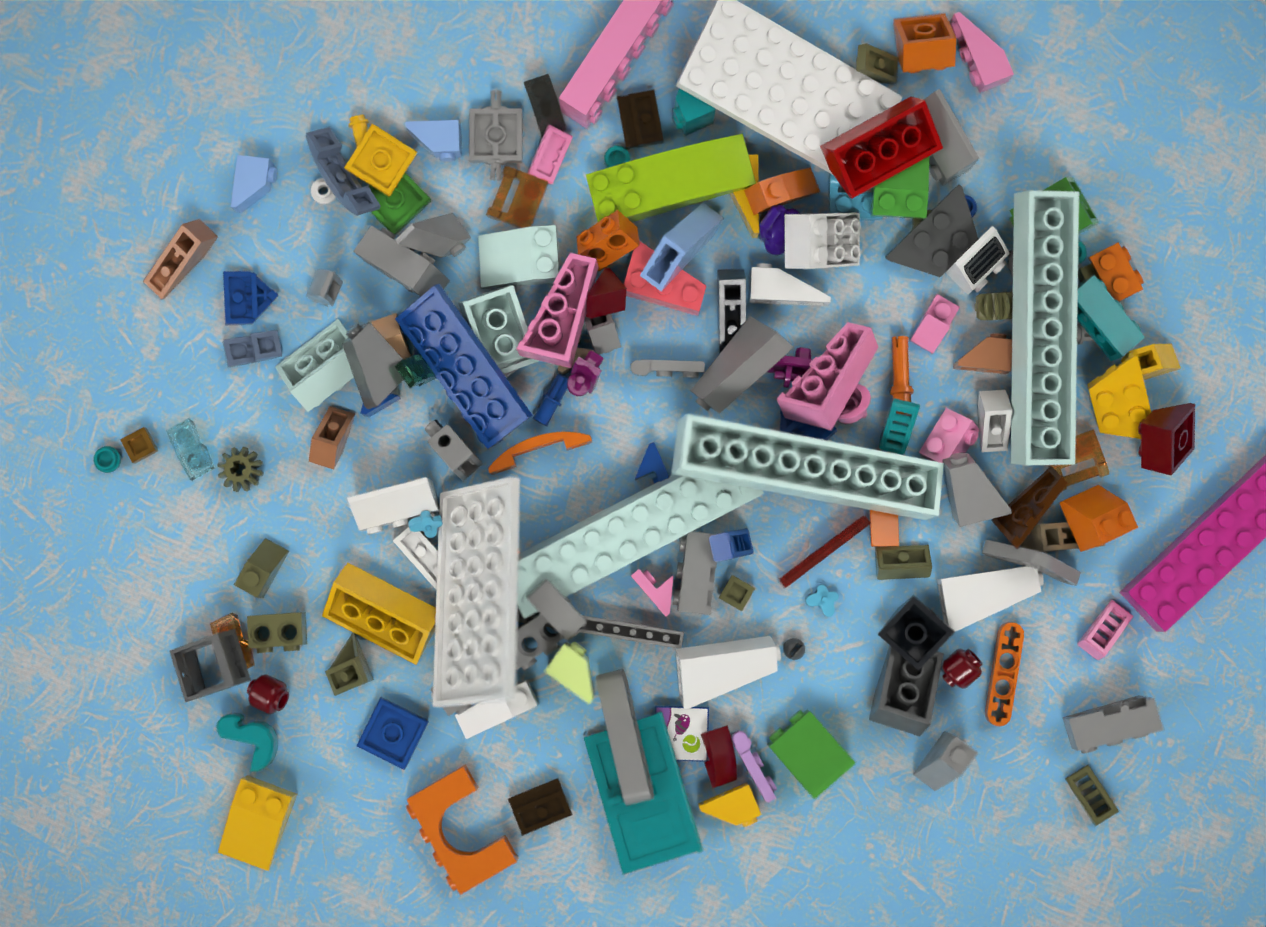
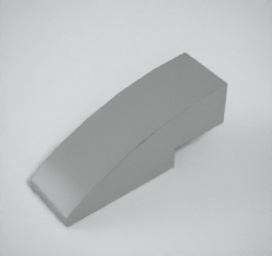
(324, 287)

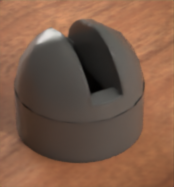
(790, 644)

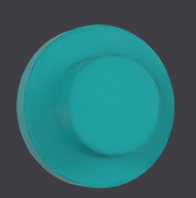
(107, 459)

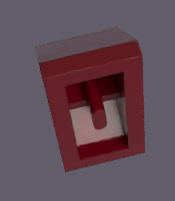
(606, 295)

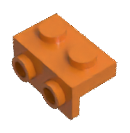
(1116, 272)

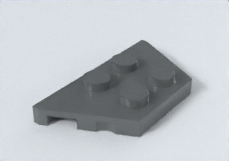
(938, 238)

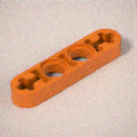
(1008, 674)

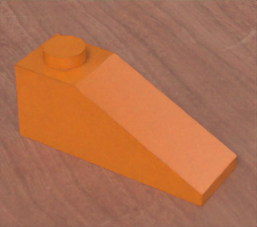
(781, 190)

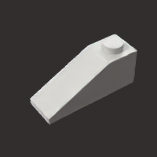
(777, 287)
(487, 715)

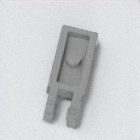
(666, 367)

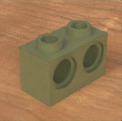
(277, 624)

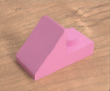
(935, 323)
(661, 596)

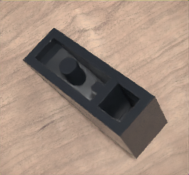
(731, 304)

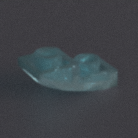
(189, 449)

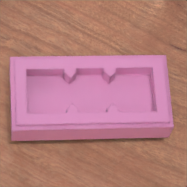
(550, 154)

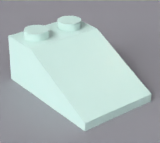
(519, 257)
(498, 325)

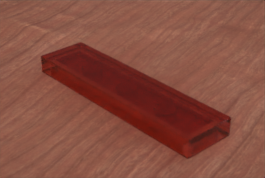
(824, 551)

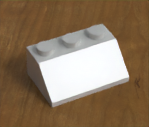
(393, 505)

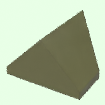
(349, 668)

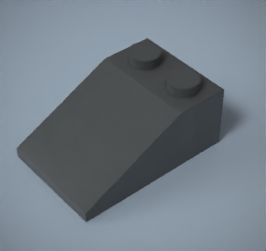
(906, 695)

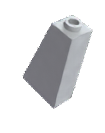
(740, 365)

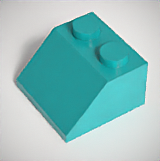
(691, 113)

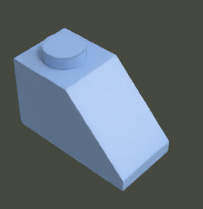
(438, 137)
(251, 181)

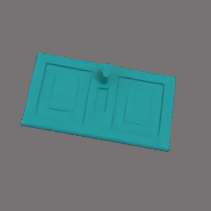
(654, 828)

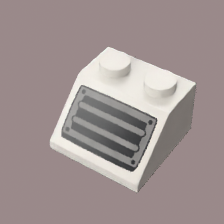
(979, 261)

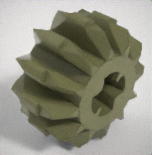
(994, 306)
(248, 474)

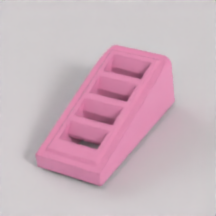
(1101, 650)

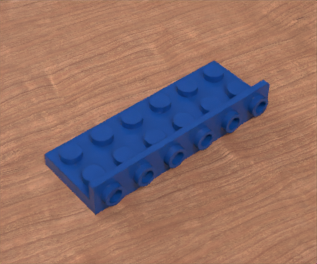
(463, 366)

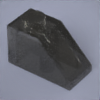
(544, 103)

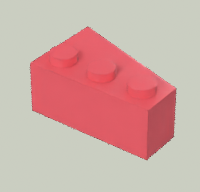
(681, 294)

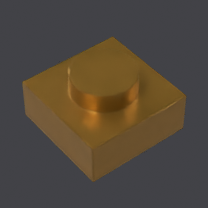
(139, 445)

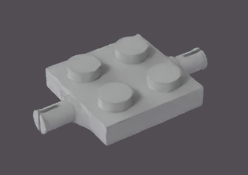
(496, 135)

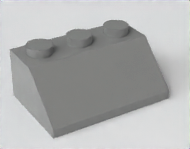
(957, 152)

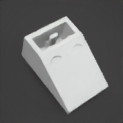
(822, 240)

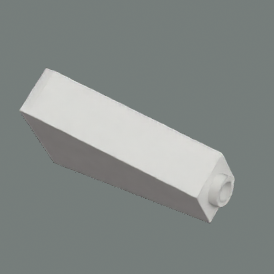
(979, 595)
(722, 667)

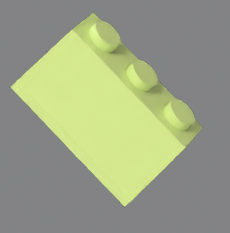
(573, 670)

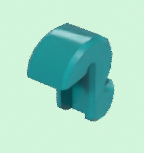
(254, 733)

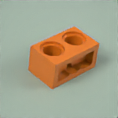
(608, 239)

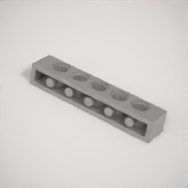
(526, 656)

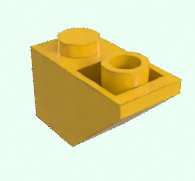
(1156, 360)

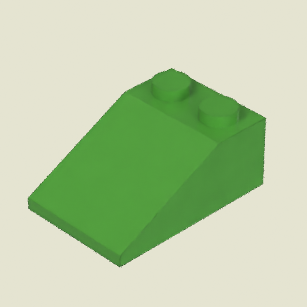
(903, 194)

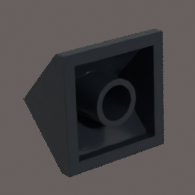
(915, 632)

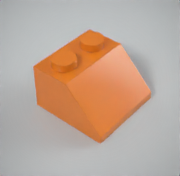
(925, 43)
(1097, 517)

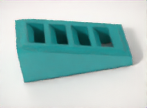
(896, 441)

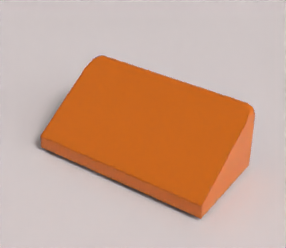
(884, 529)

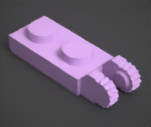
(753, 764)

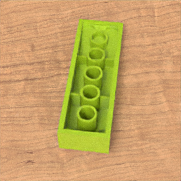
(672, 179)

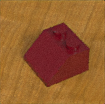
(1167, 438)

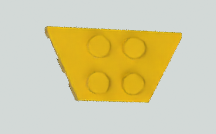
(1120, 398)

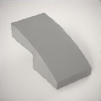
(556, 609)

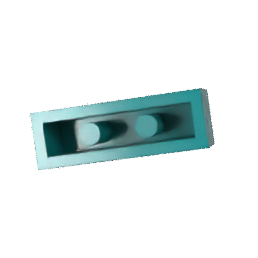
(1106, 319)

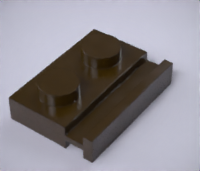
(640, 119)
(540, 806)

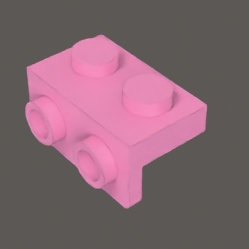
(949, 436)

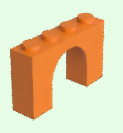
(463, 868)

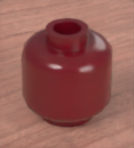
(961, 668)
(267, 694)

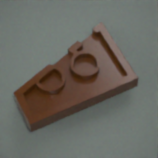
(1030, 506)

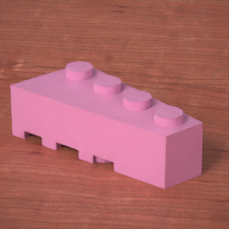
(559, 322)
(831, 379)

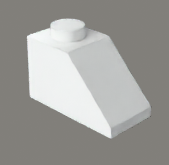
(994, 420)

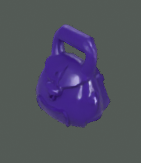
(773, 229)

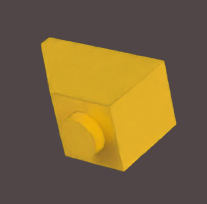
(733, 806)

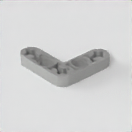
(1034, 559)

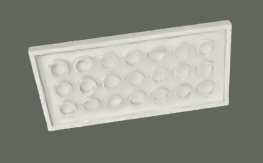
(778, 82)
(477, 594)

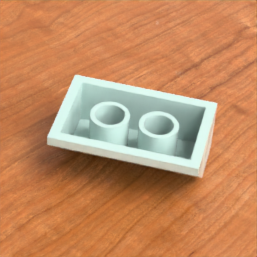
(317, 367)

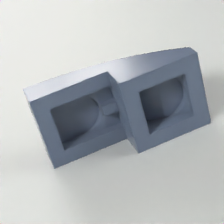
(252, 348)

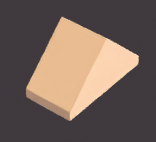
(391, 331)

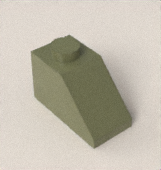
(261, 568)

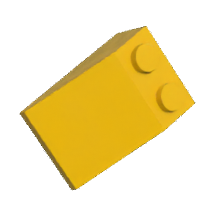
(256, 822)

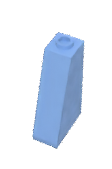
(681, 246)

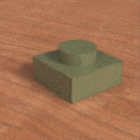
(736, 593)

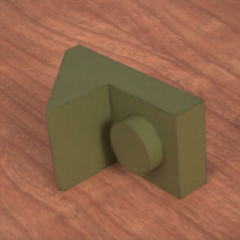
(877, 64)

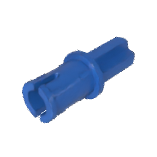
(551, 400)

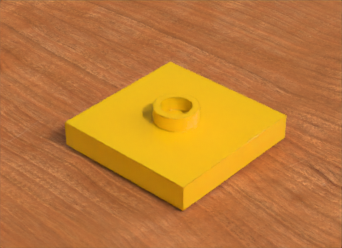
(380, 160)

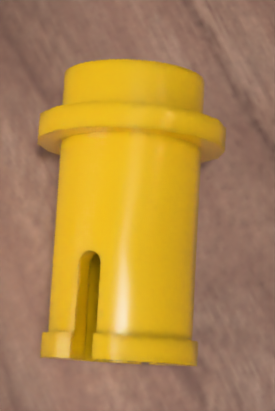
(359, 127)

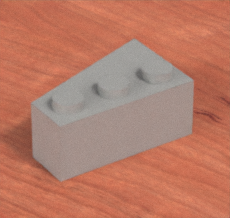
(399, 262)
(696, 574)
(1113, 723)

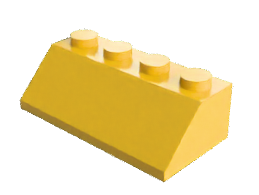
(380, 613)

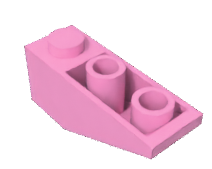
(984, 57)

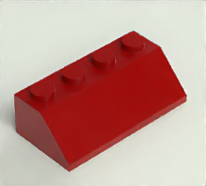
(882, 146)

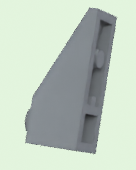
(436, 236)

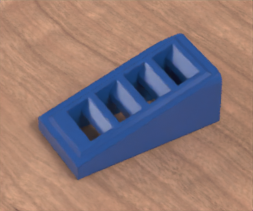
(731, 545)

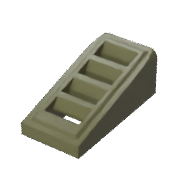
(1112, 809)

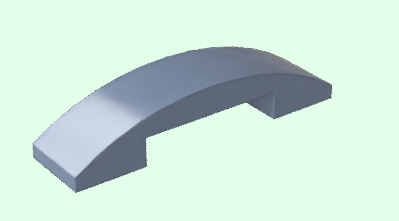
(344, 185)

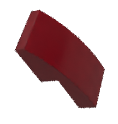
(721, 754)

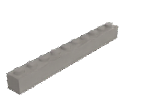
(624, 631)

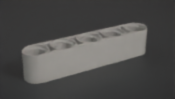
(624, 737)

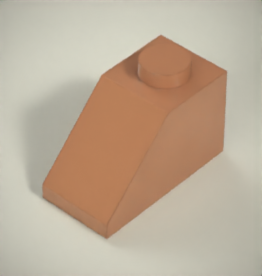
(989, 356)
(331, 437)

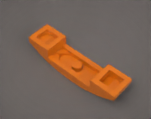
(506, 460)

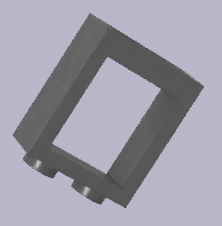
(229, 659)

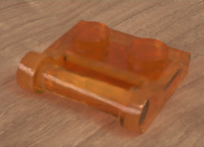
(525, 201)
(1086, 447)

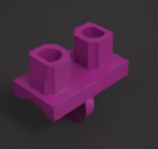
(790, 367)
(585, 374)

